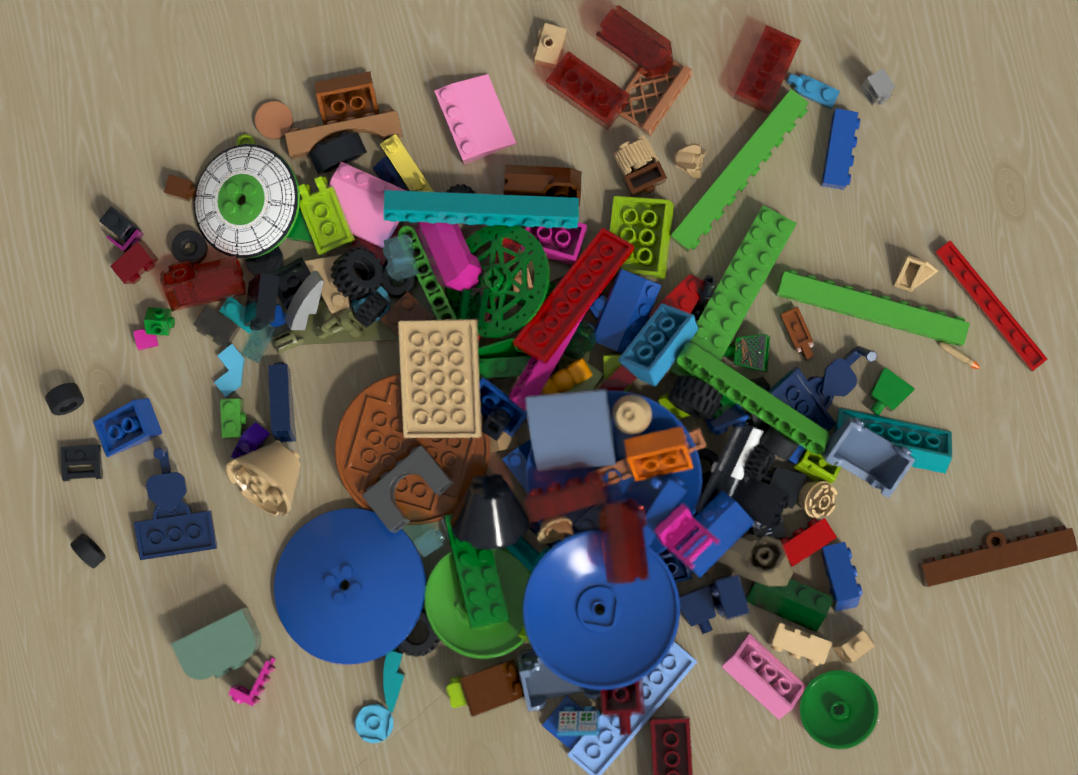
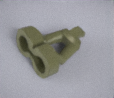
(346, 322)

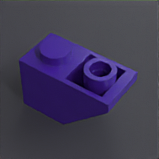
(250, 440)

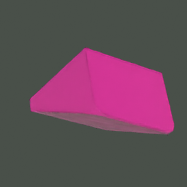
(144, 340)

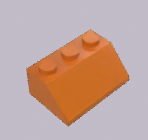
(658, 453)

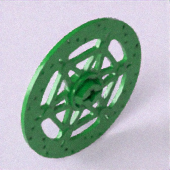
(499, 277)

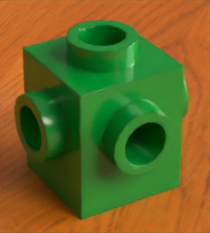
(158, 321)

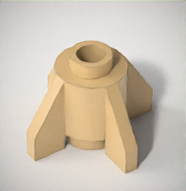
(690, 159)

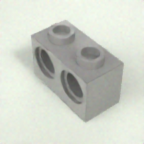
(878, 87)

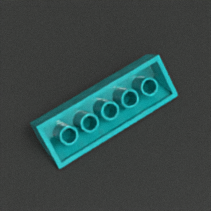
(928, 445)

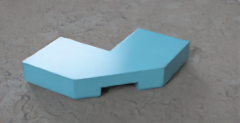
(233, 378)

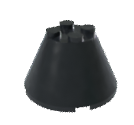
(489, 514)

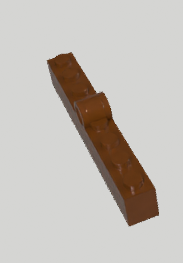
(997, 557)

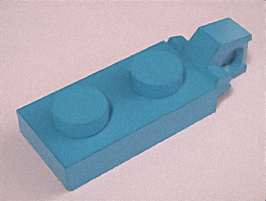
(814, 90)

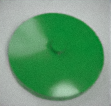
(839, 709)

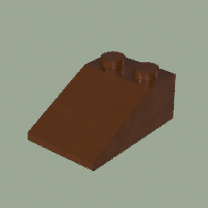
(492, 687)

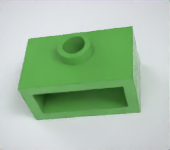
(232, 418)

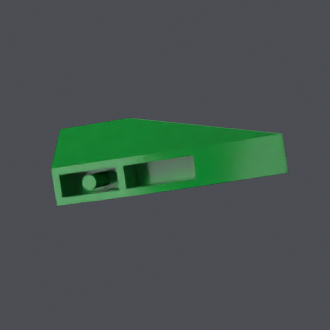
(502, 360)

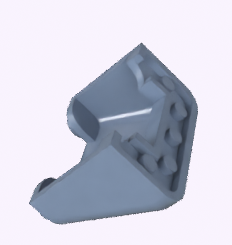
(868, 456)
(543, 684)

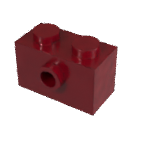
(134, 263)

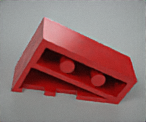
(683, 296)
(807, 540)

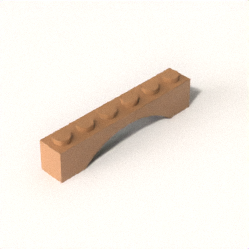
(382, 125)

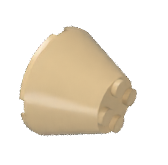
(267, 477)

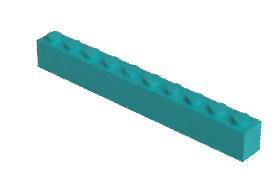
(480, 209)

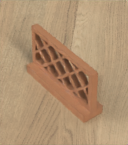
(663, 104)

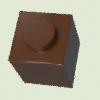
(179, 188)

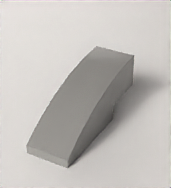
(304, 302)

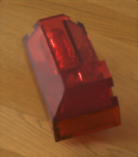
(636, 43)
(202, 283)
(623, 541)

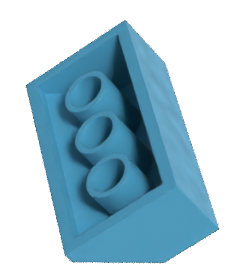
(659, 344)

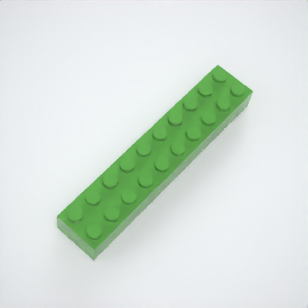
(740, 284)

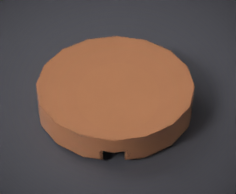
(273, 120)

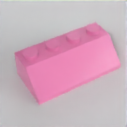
(764, 676)

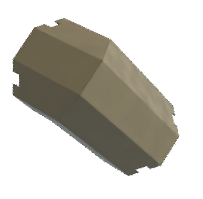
(757, 560)

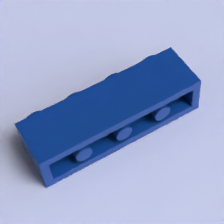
(839, 149)

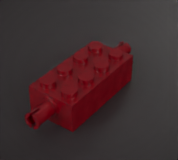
(624, 703)

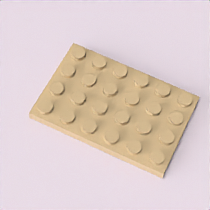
(440, 378)

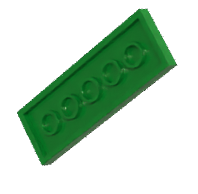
(478, 582)

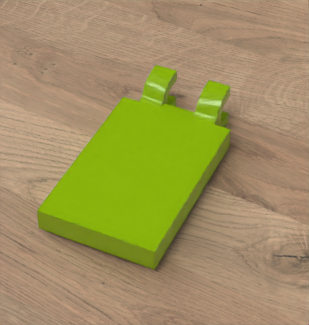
(324, 216)

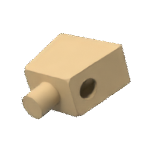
(854, 645)

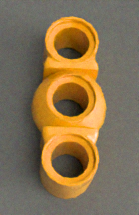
(567, 378)

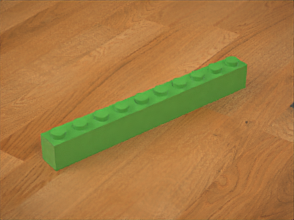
(739, 170)
(873, 309)

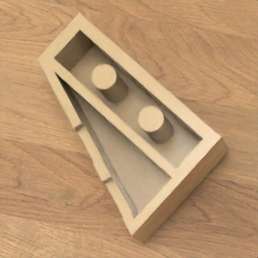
(335, 300)

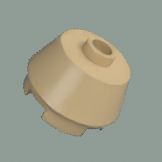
(631, 414)
(817, 498)

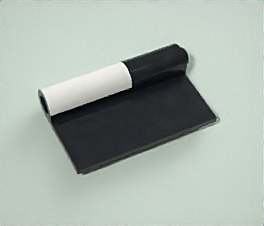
(730, 467)

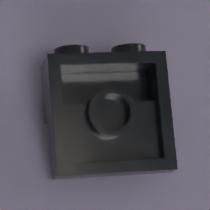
(291, 279)

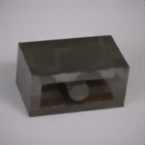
(217, 326)

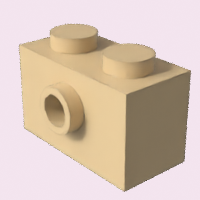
(550, 45)

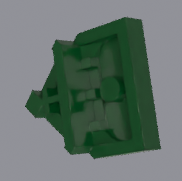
(471, 305)

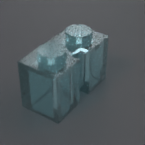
(400, 257)
(430, 542)

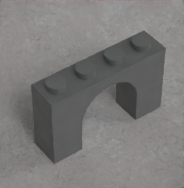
(382, 494)

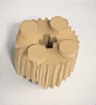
(635, 155)

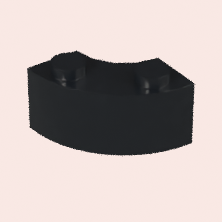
(342, 149)

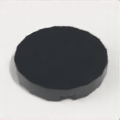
(266, 263)

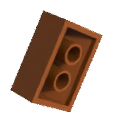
(346, 97)

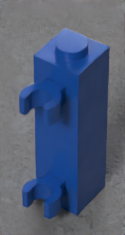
(663, 504)

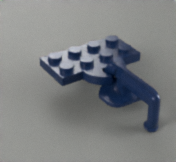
(815, 395)
(171, 531)

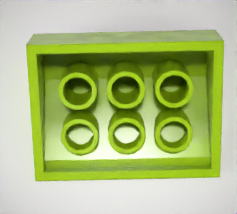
(646, 226)

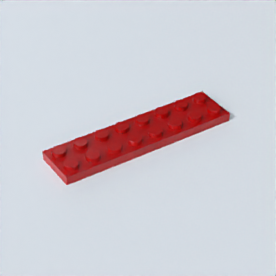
(573, 295)

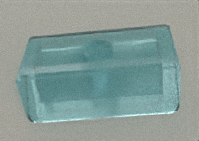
(258, 344)

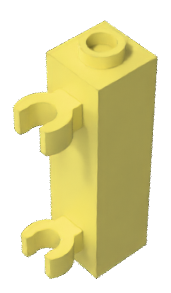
(405, 165)

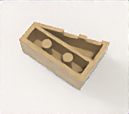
(799, 643)

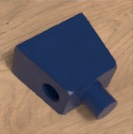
(698, 608)

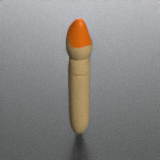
(959, 355)

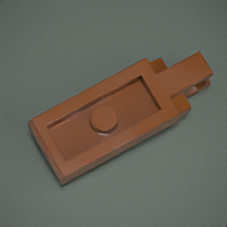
(798, 332)

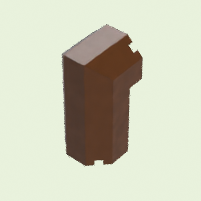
(542, 181)

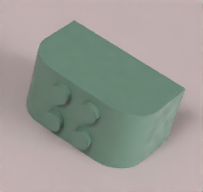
(219, 646)

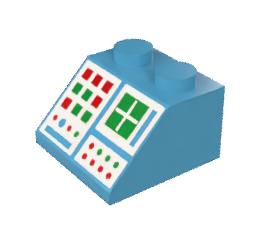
(578, 722)

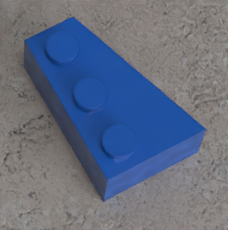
(841, 576)

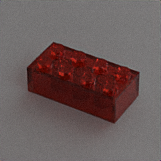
(767, 69)
(588, 90)
(566, 497)

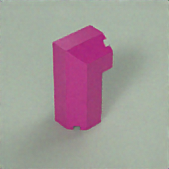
(449, 255)

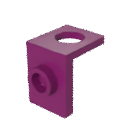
(136, 236)

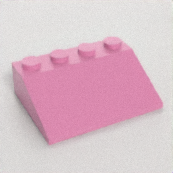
(475, 118)
(363, 203)

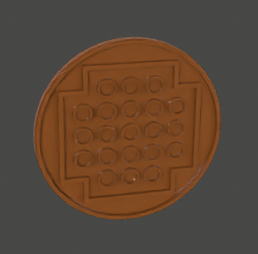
(373, 441)

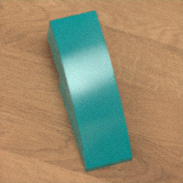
(392, 678)

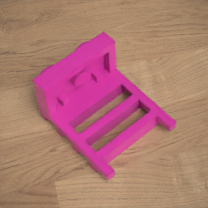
(677, 529)
(242, 694)

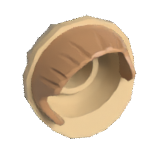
(554, 529)

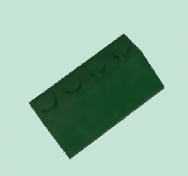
(792, 602)

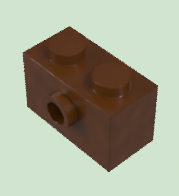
(645, 179)

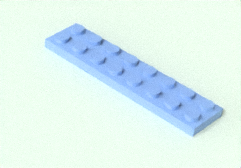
(597, 752)

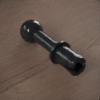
(705, 292)

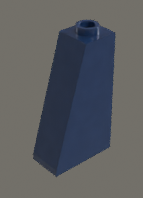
(281, 403)

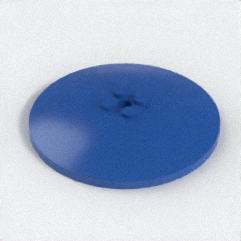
(382, 595)
(593, 648)

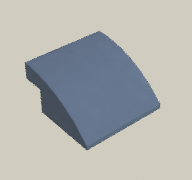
(571, 430)

